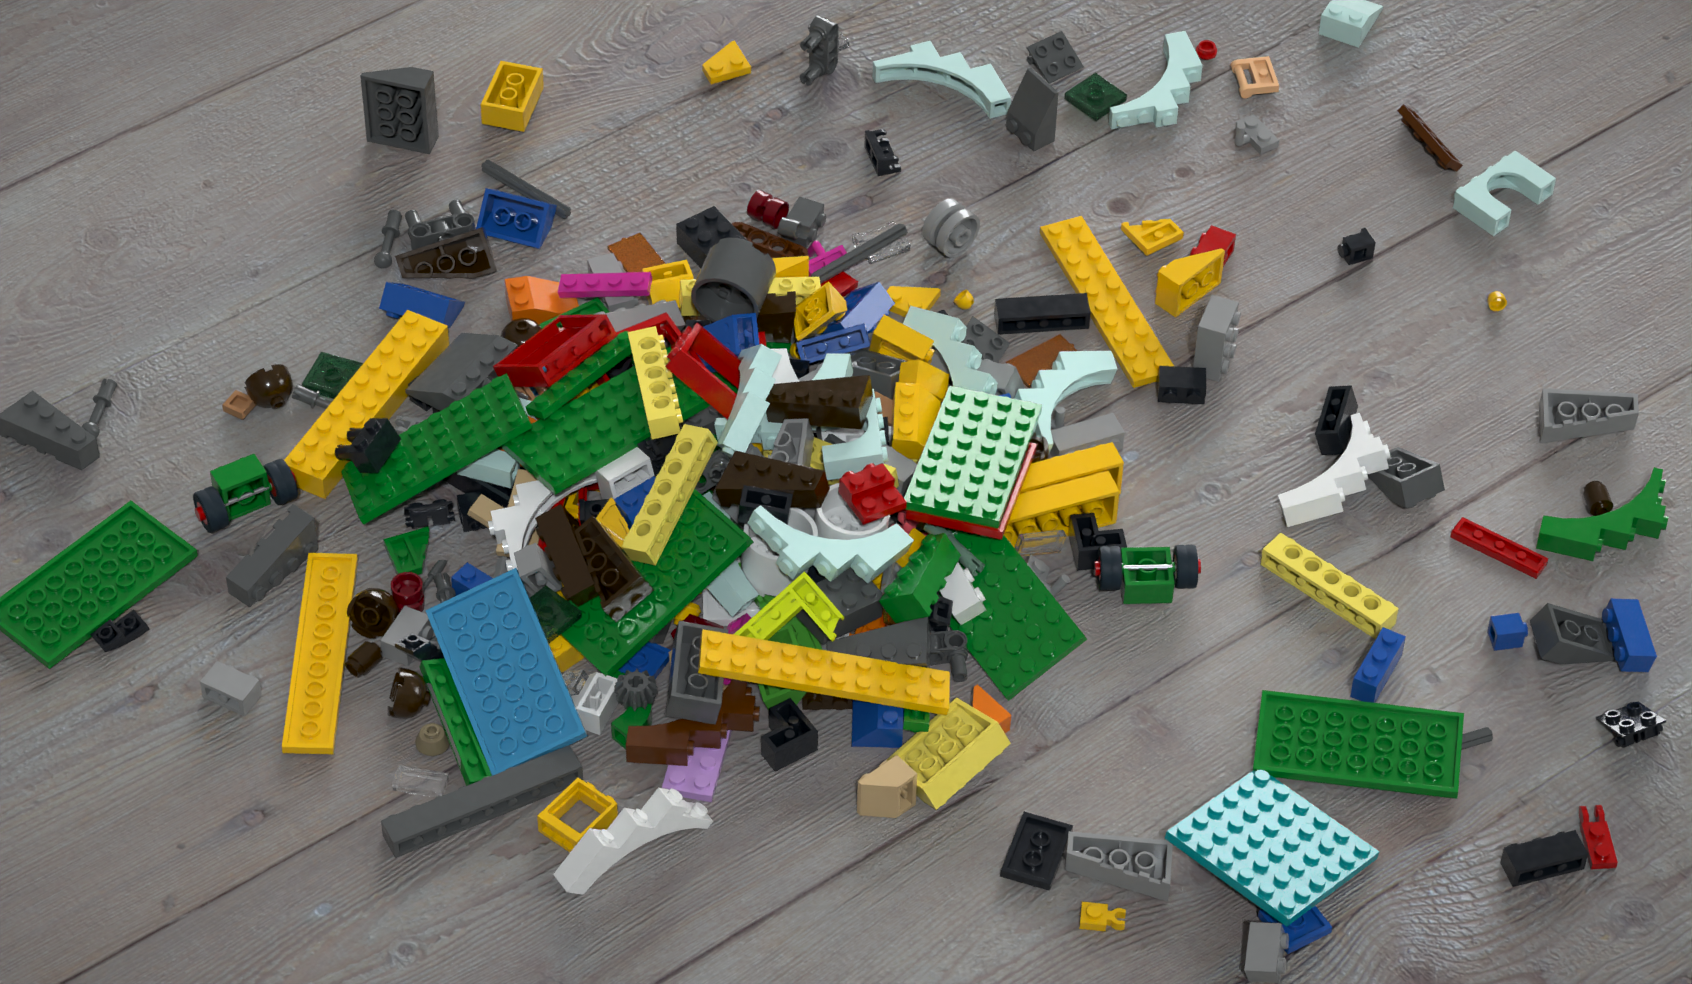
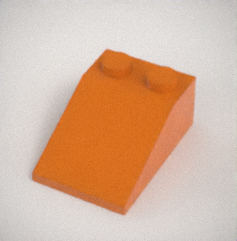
(535, 299)

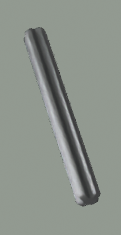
(524, 187)
(860, 253)

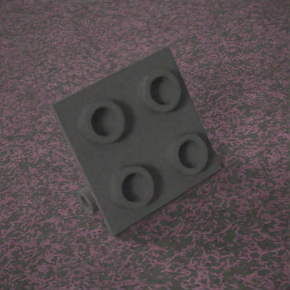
(1054, 57)
(985, 340)

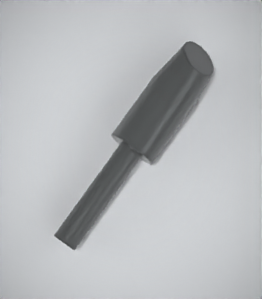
(437, 568)

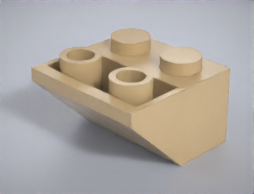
(887, 790)

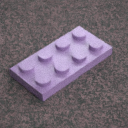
(701, 775)

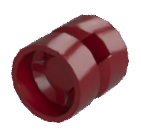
(766, 208)
(408, 591)

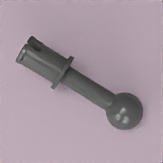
(390, 230)
(310, 397)
(102, 400)

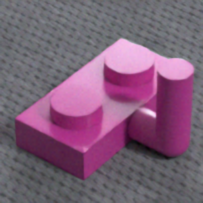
(823, 258)

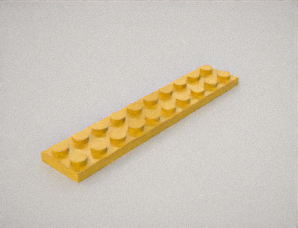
(1108, 298)
(320, 654)
(824, 672)

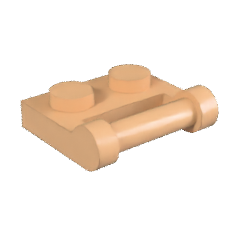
(1261, 74)

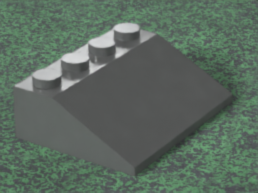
(400, 108)
(460, 369)

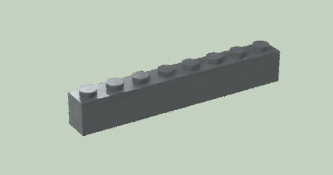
(481, 801)

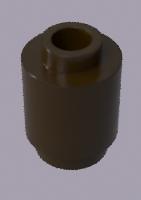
(1597, 498)
(364, 659)

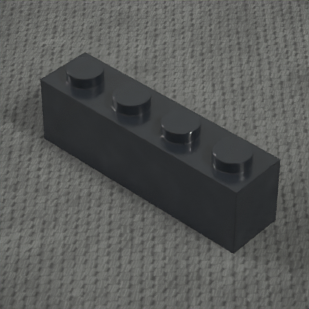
(1042, 313)

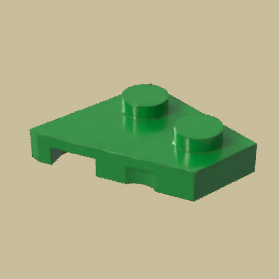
(408, 550)

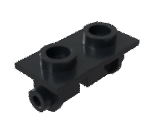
(438, 510)

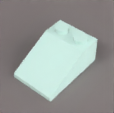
(1349, 20)

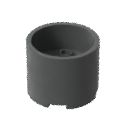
(733, 280)

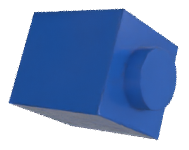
(1507, 631)

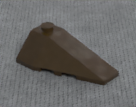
(456, 257)

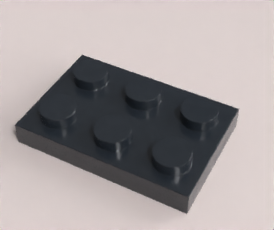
(1036, 851)

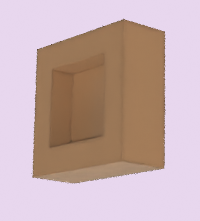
(238, 405)

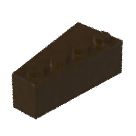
(775, 317)
(824, 402)
(805, 483)
(562, 548)
(614, 574)

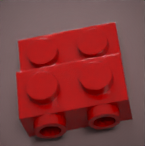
(871, 493)

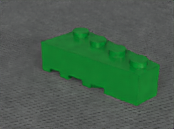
(921, 579)

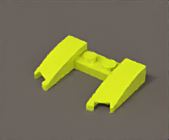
(799, 595)

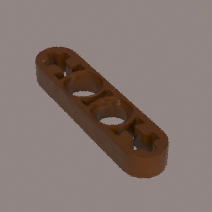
(790, 248)

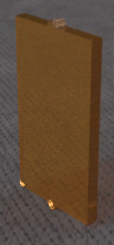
(635, 253)
(1040, 358)

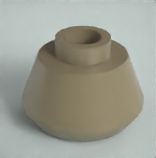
(432, 740)

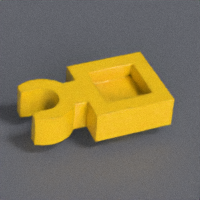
(1096, 917)

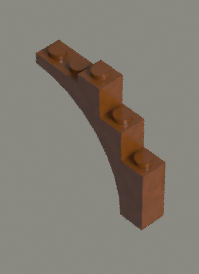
(675, 741)

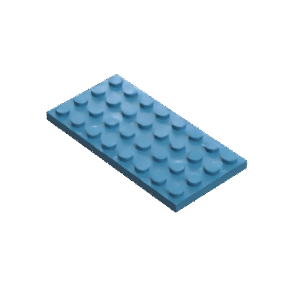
(506, 672)

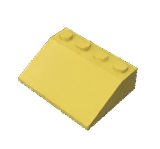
(952, 751)

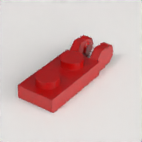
(1597, 839)

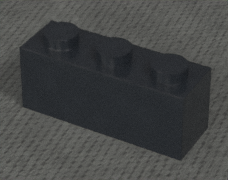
(1335, 420)
(1543, 858)

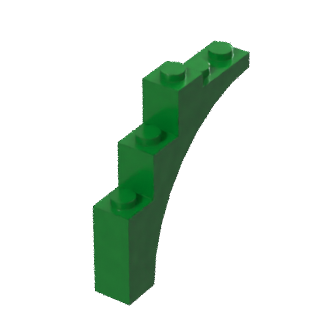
(1614, 529)

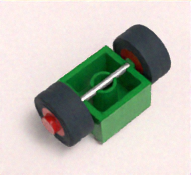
(241, 489)
(1147, 572)

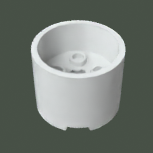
(838, 520)
(759, 560)

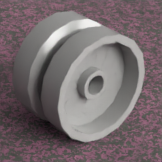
(951, 227)

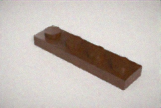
(1424, 133)

